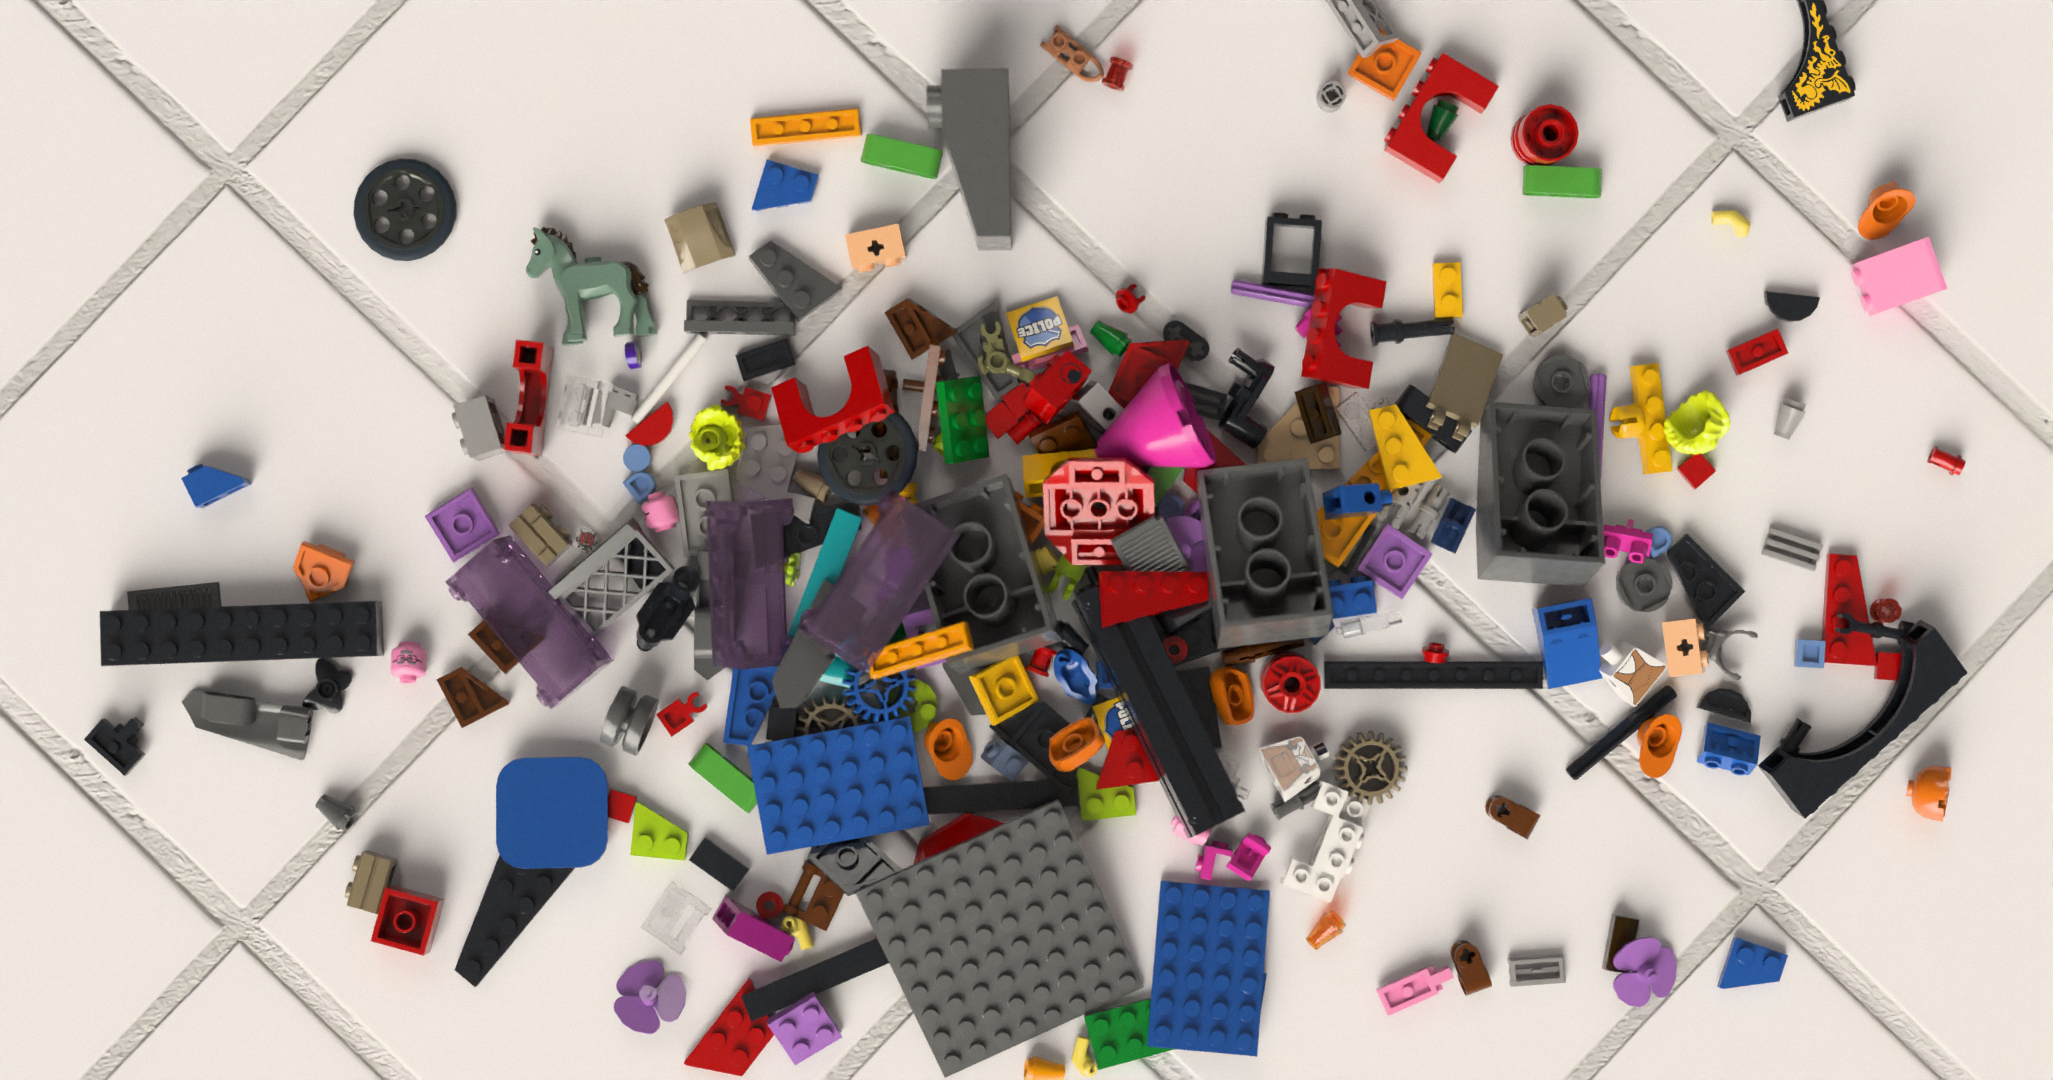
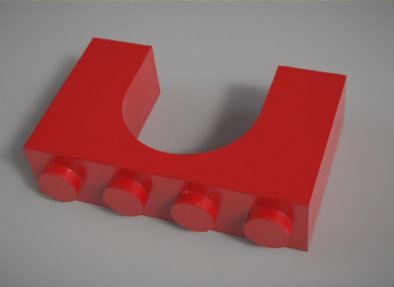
(1446, 79)
(1323, 356)
(534, 366)
(867, 403)

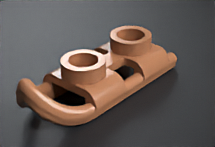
(1078, 59)

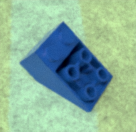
(1568, 642)

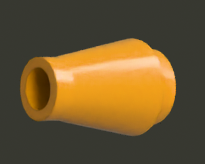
(1042, 1069)

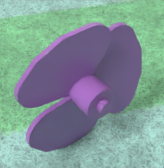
(1188, 532)
(1649, 965)
(639, 997)

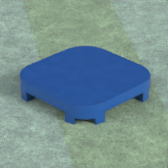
(551, 812)

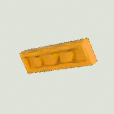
(805, 127)
(922, 650)

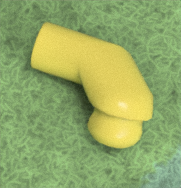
(1734, 218)
(799, 929)
(1082, 1059)

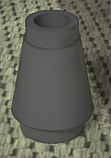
(337, 812)

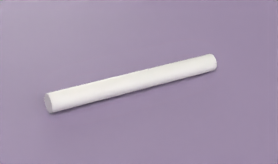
(668, 379)

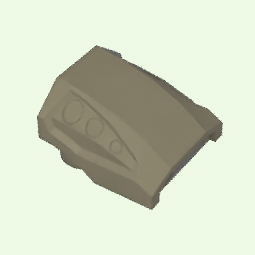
(699, 236)

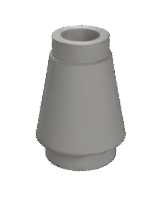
(1789, 417)

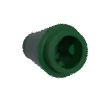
(1441, 119)

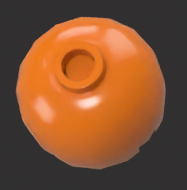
(1930, 791)

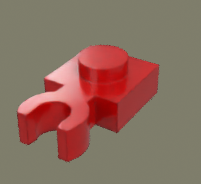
(751, 402)
(678, 715)

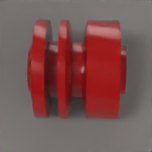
(1559, 132)
(1299, 695)

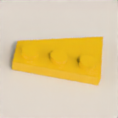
(1399, 450)

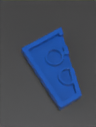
(748, 703)

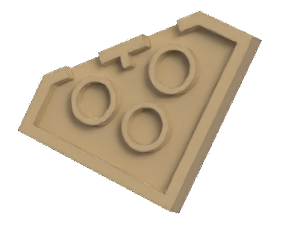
(1290, 441)

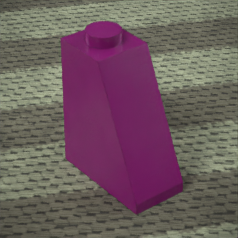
(752, 929)

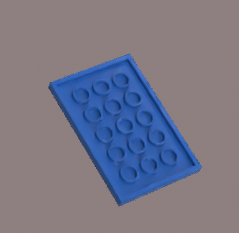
(838, 785)
(1208, 968)

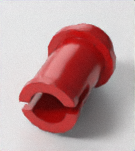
(1024, 427)
(1946, 461)

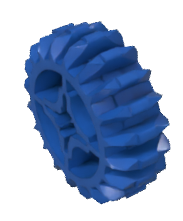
(881, 697)

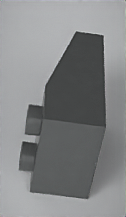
(976, 133)
(1539, 495)
(1263, 553)
(990, 576)

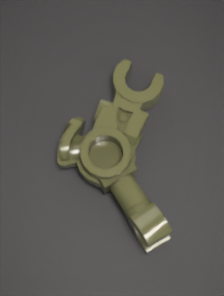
(997, 360)

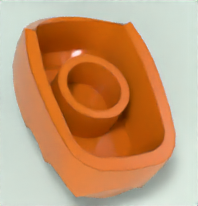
(1232, 695)
(1075, 744)

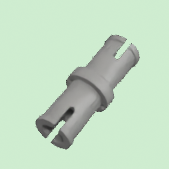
(1428, 511)

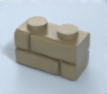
(1543, 315)
(541, 534)
(372, 876)

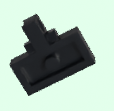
(117, 743)

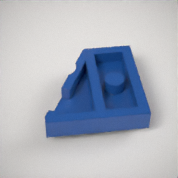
(784, 186)
(1751, 965)

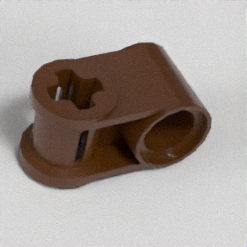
(1515, 816)
(1470, 972)

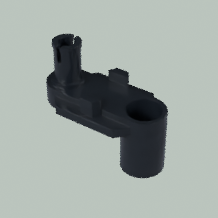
(1236, 418)
(666, 609)

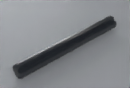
(1621, 732)

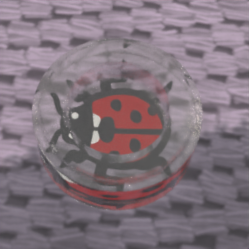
(586, 540)

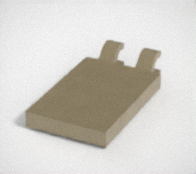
(1463, 385)

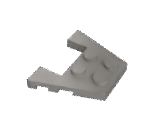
(769, 467)

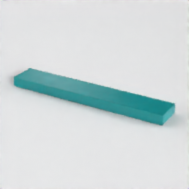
(830, 559)

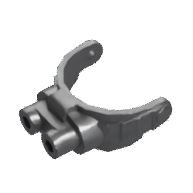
(1714, 645)

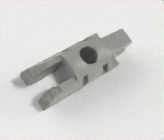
(1403, 502)

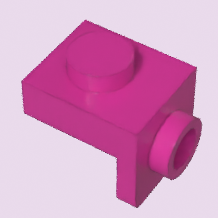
(1248, 856)
(1206, 862)

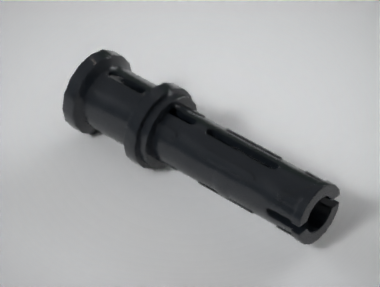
(1398, 331)

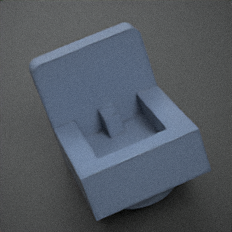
(1004, 758)

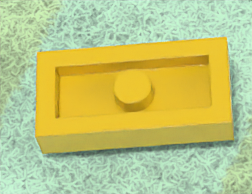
(1447, 290)

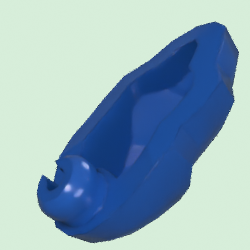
(1075, 676)

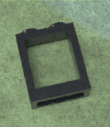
(1284, 278)

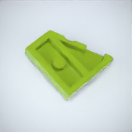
(1103, 802)
(657, 836)

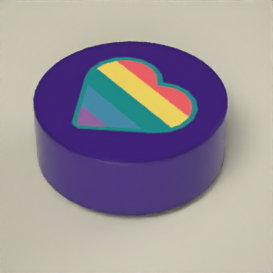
(633, 355)

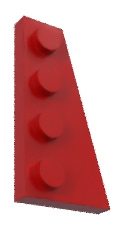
(1144, 593)
(1845, 595)

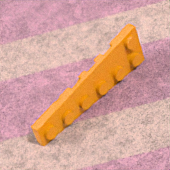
(1341, 535)

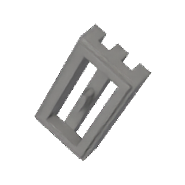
(1814, 557)
(1536, 981)

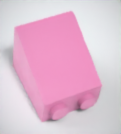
(1898, 276)

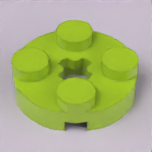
(926, 707)

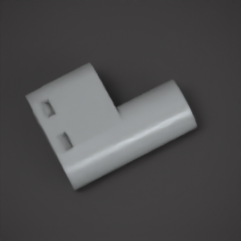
(621, 401)

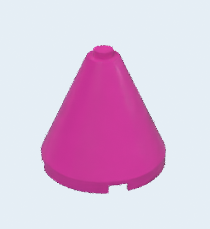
(1160, 427)

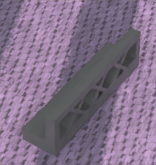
(737, 327)

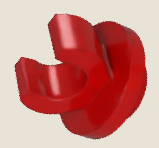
(1127, 301)

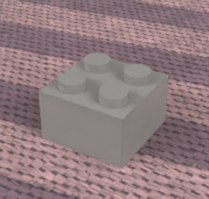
(480, 428)

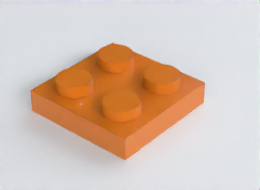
(1386, 68)

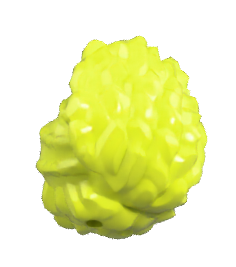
(1697, 424)
(723, 434)

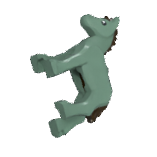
(589, 282)

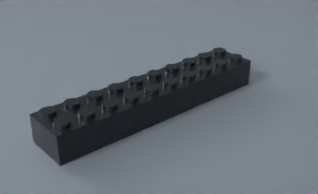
(241, 633)

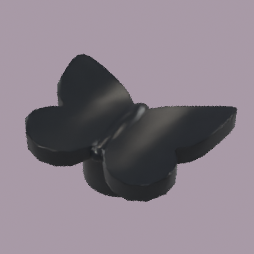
(328, 687)

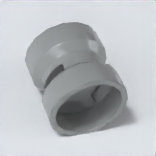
(1329, 101)

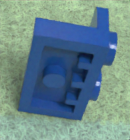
(1352, 598)
(1729, 749)

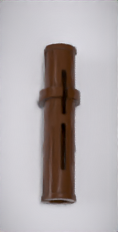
(1255, 651)

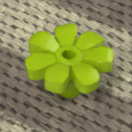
(791, 569)

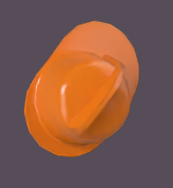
(1885, 210)
(1658, 744)
(949, 748)

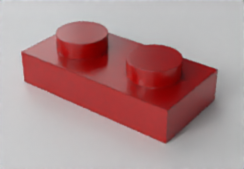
(1757, 352)

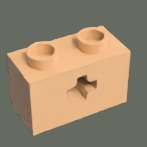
(862, 241)
(1674, 636)

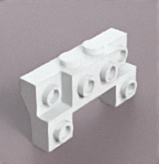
(1334, 846)

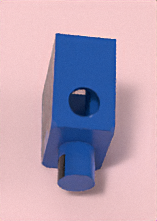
(1355, 501)

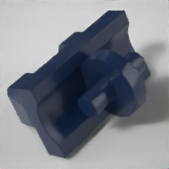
(1452, 525)

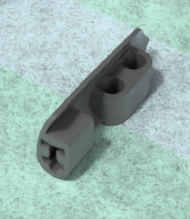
(702, 622)
(802, 663)
(258, 723)

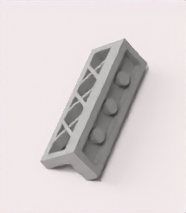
(1362, 25)

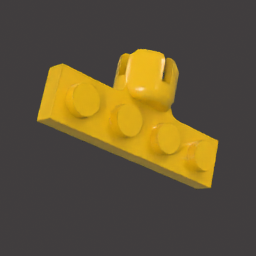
(1645, 419)

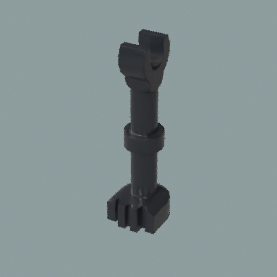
(1875, 629)

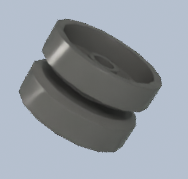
(625, 719)

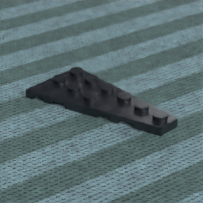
(505, 911)

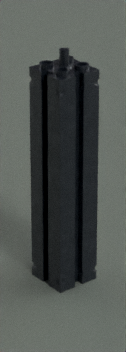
(1160, 715)

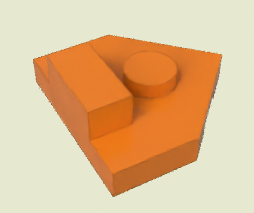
(321, 570)

